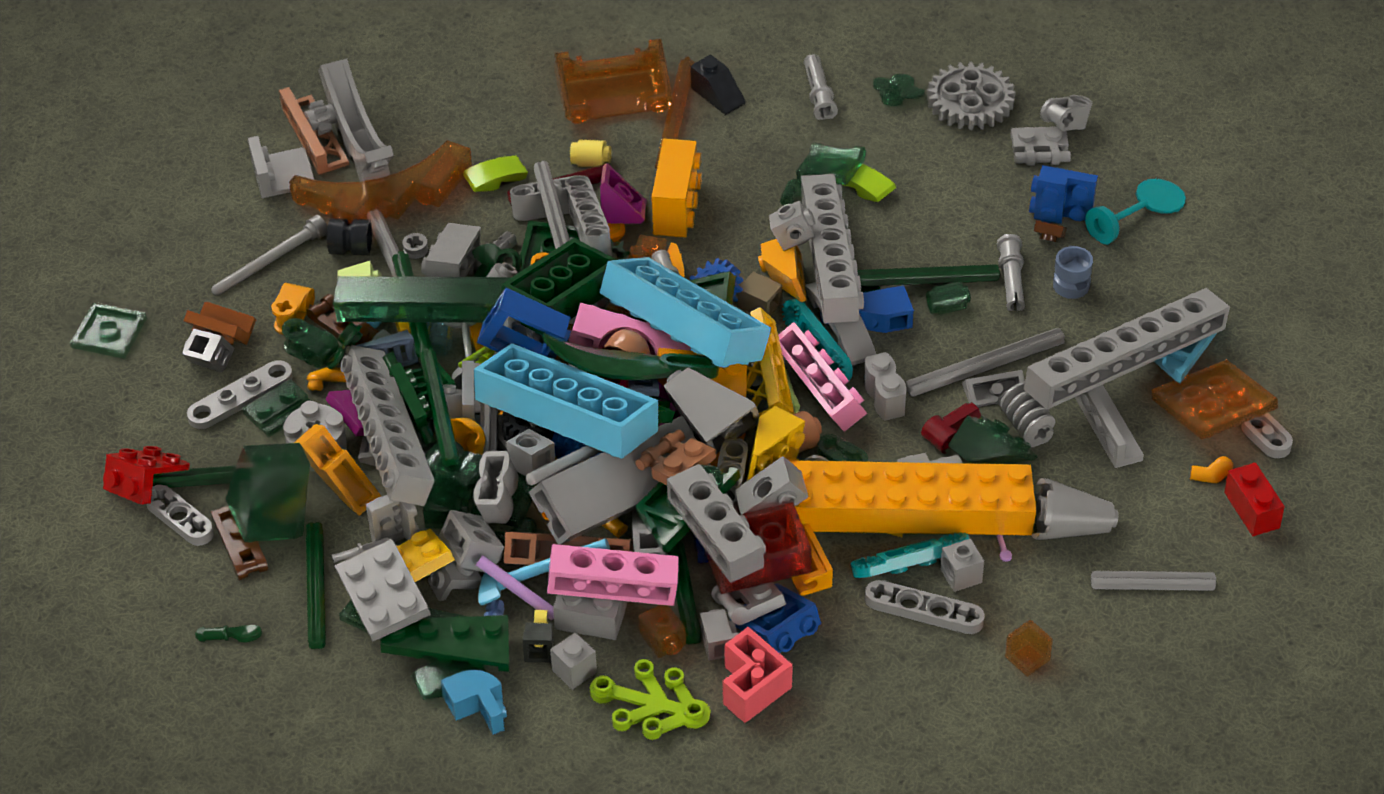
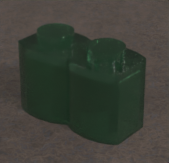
(458, 478)

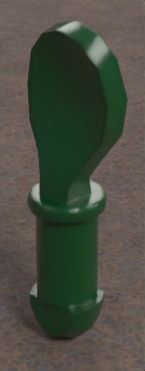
(242, 633)

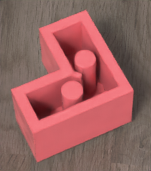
(757, 675)

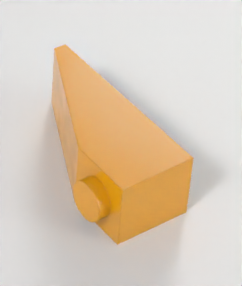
(784, 267)

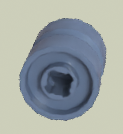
(1072, 272)

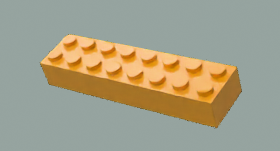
(917, 497)

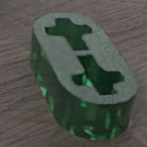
(844, 449)

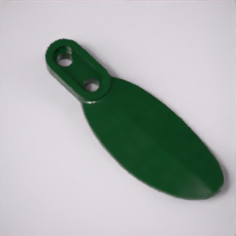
(628, 365)

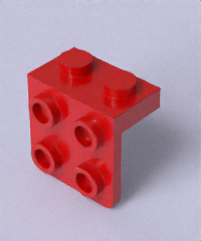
(132, 471)

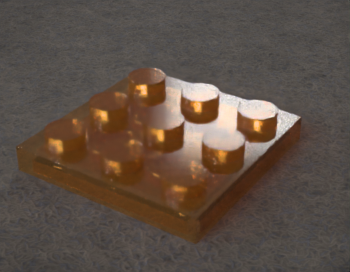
(1215, 399)

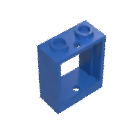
(532, 313)

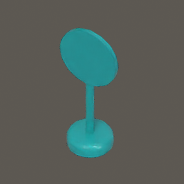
(1152, 194)

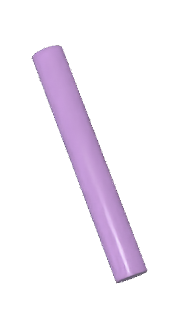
(514, 586)

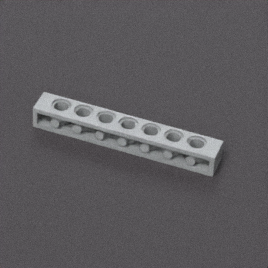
(832, 250)
(1126, 348)
(387, 426)

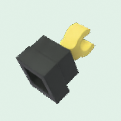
(538, 638)

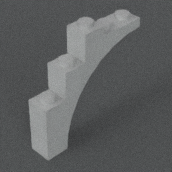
(359, 136)

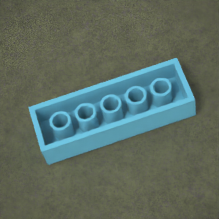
(685, 311)
(566, 400)

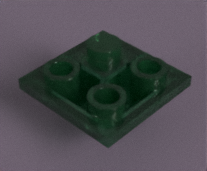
(989, 443)

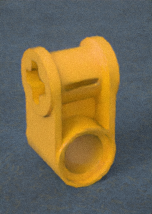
(291, 304)

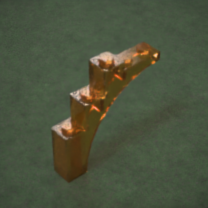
(427, 182)

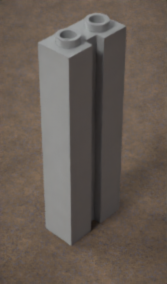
(598, 488)

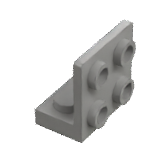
(277, 169)

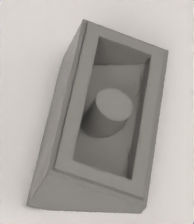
(987, 389)

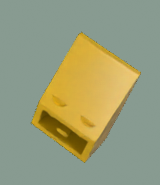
(776, 436)

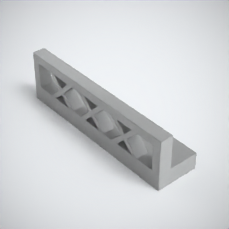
(1109, 427)

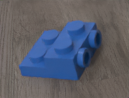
(1062, 194)
(786, 624)

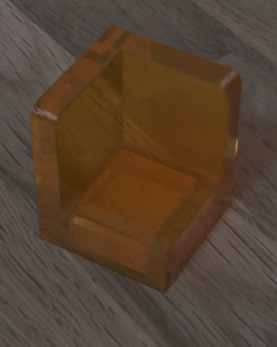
(1028, 647)

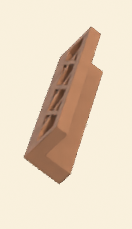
(308, 136)

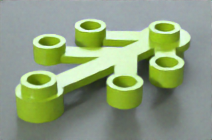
(652, 703)

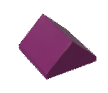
(619, 199)

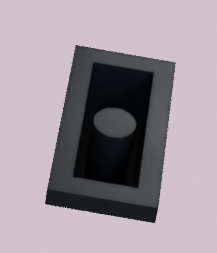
(716, 84)

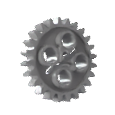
(970, 96)

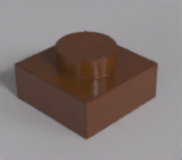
(1049, 231)

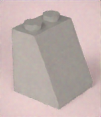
(710, 407)

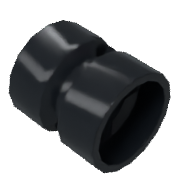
(347, 236)

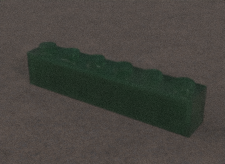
(416, 298)

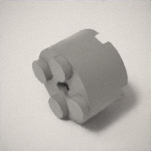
(314, 413)

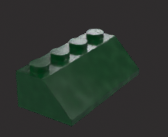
(563, 278)

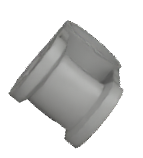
(1067, 112)

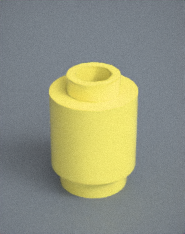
(590, 153)

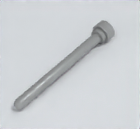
(314, 228)
(561, 464)

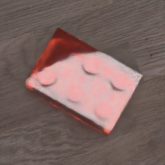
(786, 546)

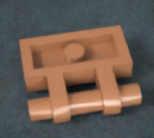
(681, 456)

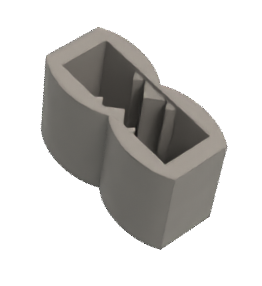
(885, 386)
(496, 487)

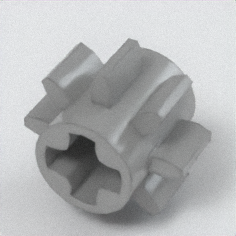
(321, 117)

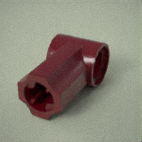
(941, 430)

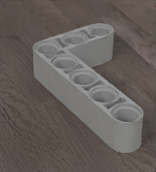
(575, 197)

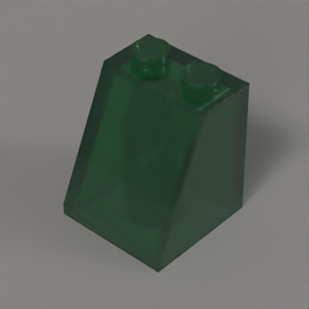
(270, 491)

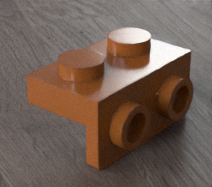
(223, 322)

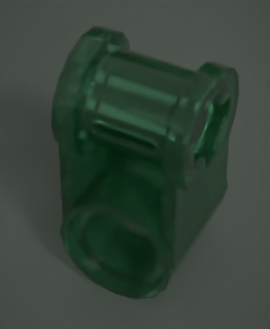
(308, 342)

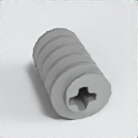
(1027, 415)

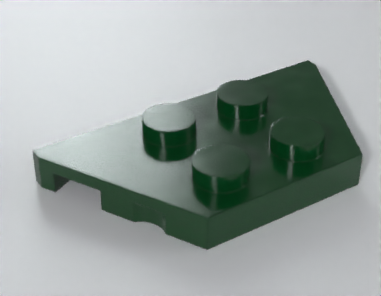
(662, 517)

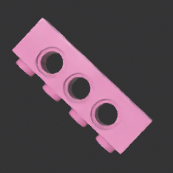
(613, 574)

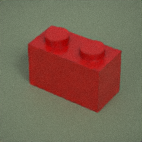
(1254, 499)

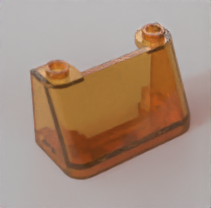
(613, 84)

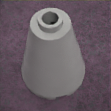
(1070, 512)

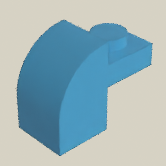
(475, 692)

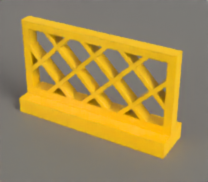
(772, 371)

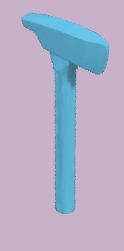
(491, 589)

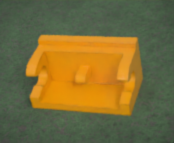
(822, 572)

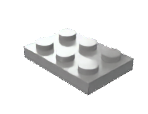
(382, 590)

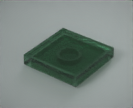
(108, 330)

